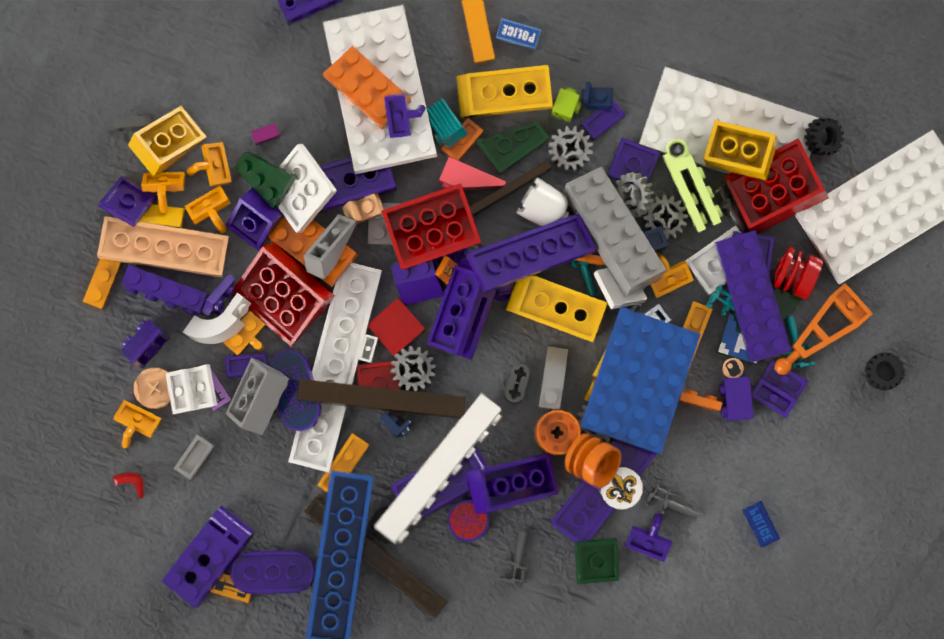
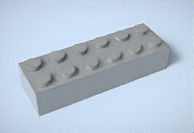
(614, 231)

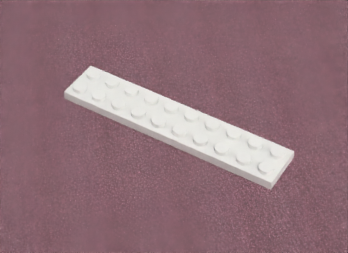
(338, 361)

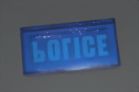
(761, 524)

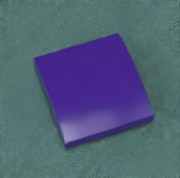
(779, 390)

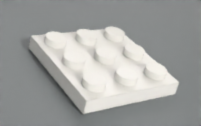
(309, 190)

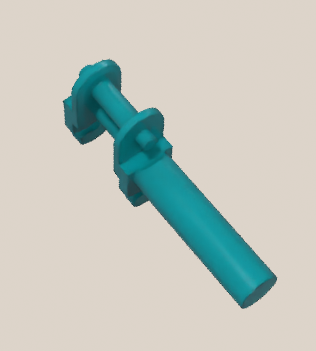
(586, 276)
(727, 303)
(794, 336)

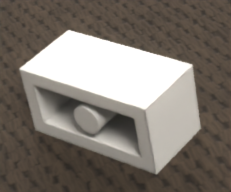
(368, 348)

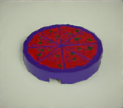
(465, 523)

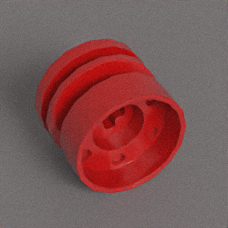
(797, 273)

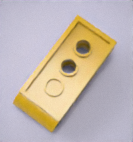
(484, 94)
(538, 300)

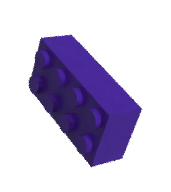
(512, 483)

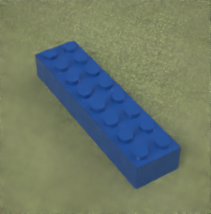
(339, 556)

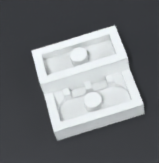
(191, 389)

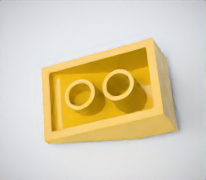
(166, 140)

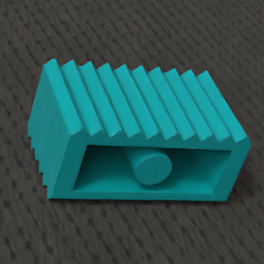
(445, 124)

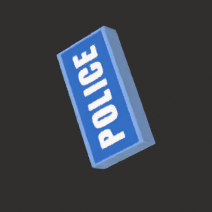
(518, 34)

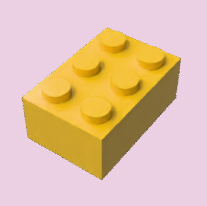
(740, 150)

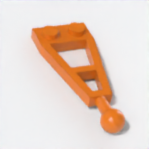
(851, 308)

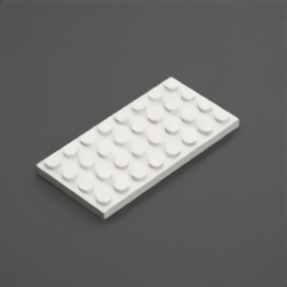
(387, 44)
(689, 106)
(879, 208)

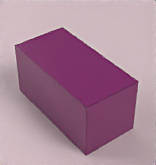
(265, 134)

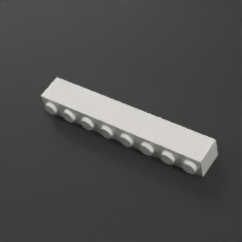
(438, 469)

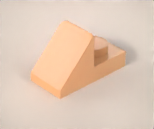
(364, 208)

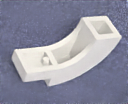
(219, 328)

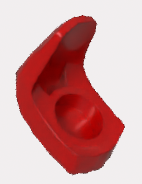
(132, 478)

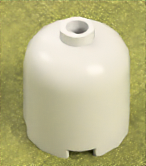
(543, 204)

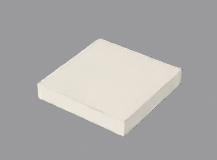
(613, 292)

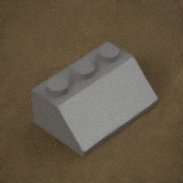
(257, 396)

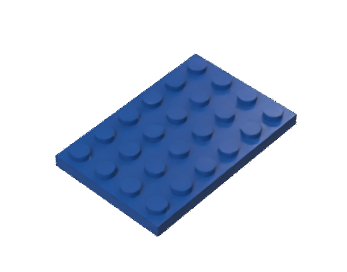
(640, 380)

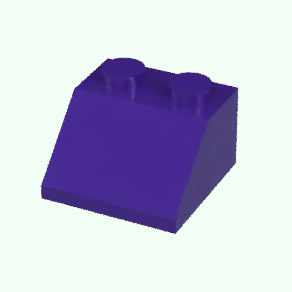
(253, 219)
(418, 282)

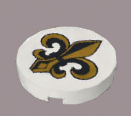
(623, 489)

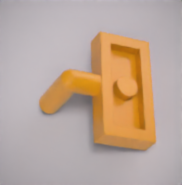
(214, 163)
(161, 183)
(208, 206)
(673, 277)
(247, 335)
(136, 420)

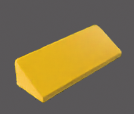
(172, 218)

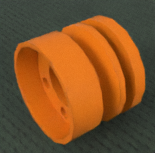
(567, 425)
(593, 460)

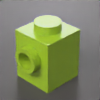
(566, 104)

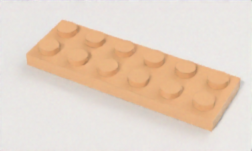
(163, 247)

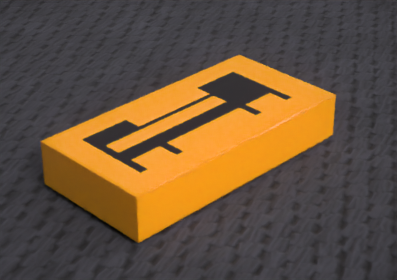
(226, 588)

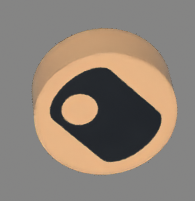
(732, 368)

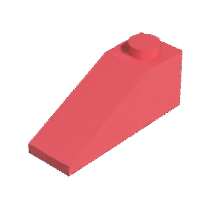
(469, 177)

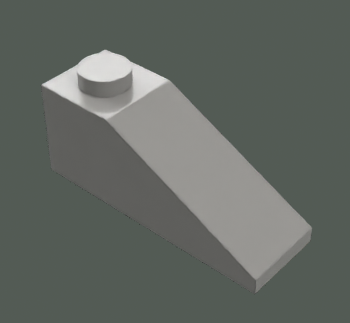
(327, 249)
(553, 378)

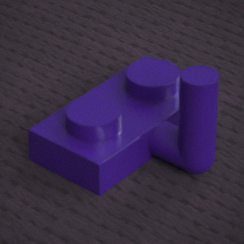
(399, 115)
(215, 300)
(649, 542)

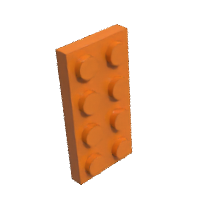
(362, 85)
(298, 244)

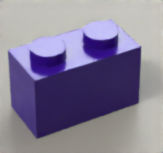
(736, 399)

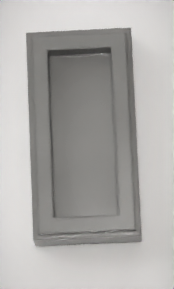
(194, 457)

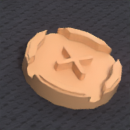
(152, 388)

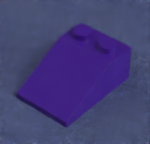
(144, 343)

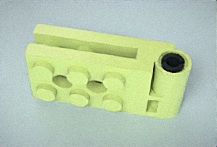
(679, 162)

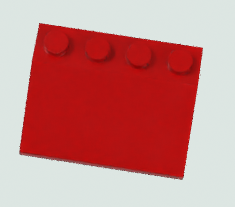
(787, 191)
(431, 226)
(282, 293)

